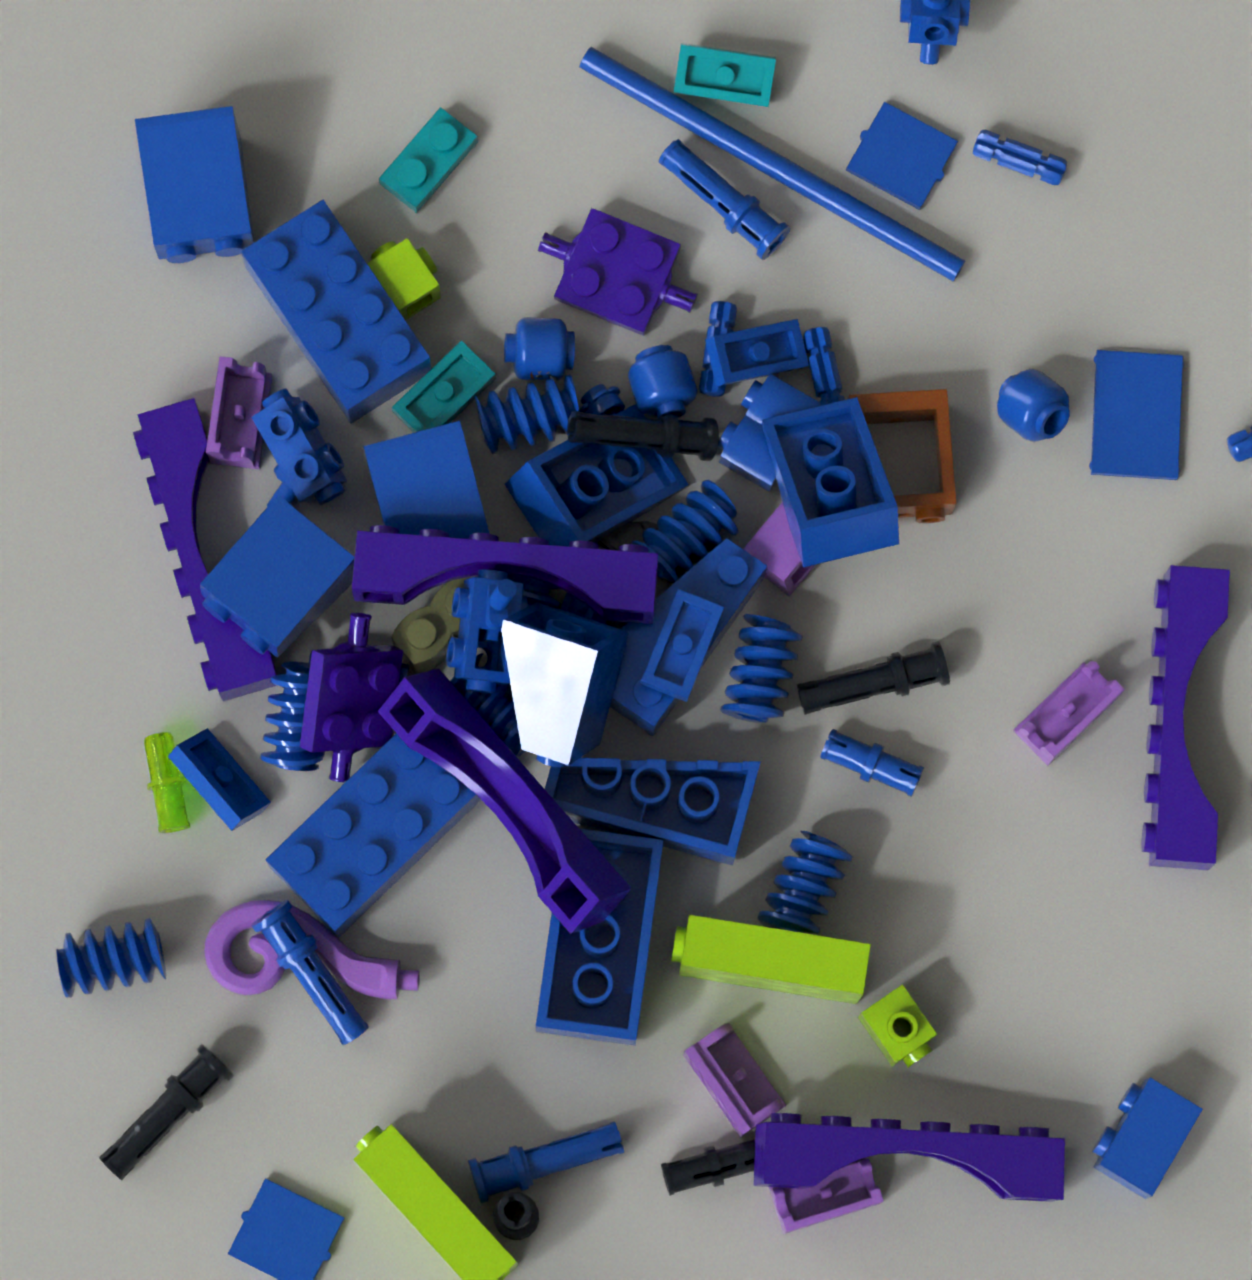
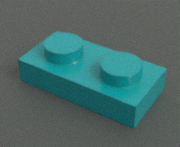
(724, 74)
(428, 160)
(444, 390)

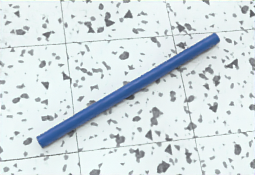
(772, 164)

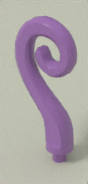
(363, 974)

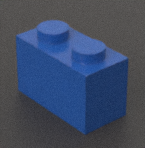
(1145, 1137)

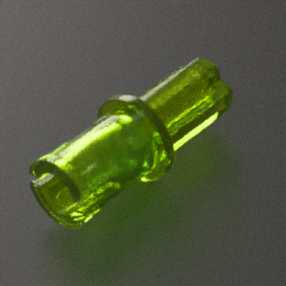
(166, 784)

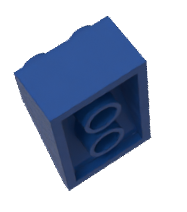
(831, 482)
(592, 488)

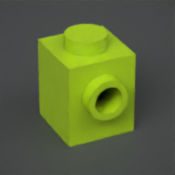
(406, 276)
(898, 1027)

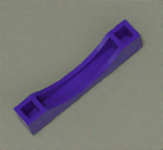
(177, 449)
(403, 566)
(1181, 816)
(565, 864)
(1009, 1165)

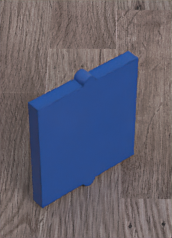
(901, 155)
(285, 1234)

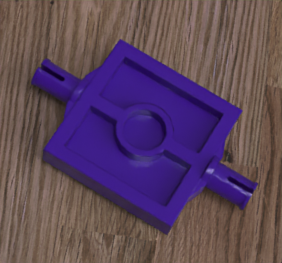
(617, 271)
(345, 695)

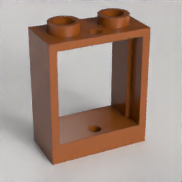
(913, 407)

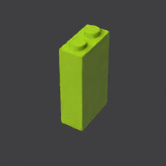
(771, 959)
(432, 1206)

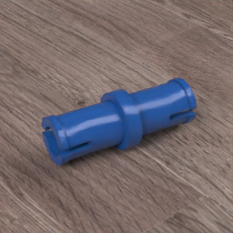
(872, 762)

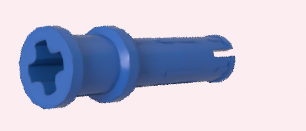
(739, 211)
(298, 953)
(522, 1166)

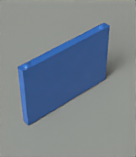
(1136, 415)

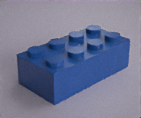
(337, 311)
(370, 833)
(598, 973)

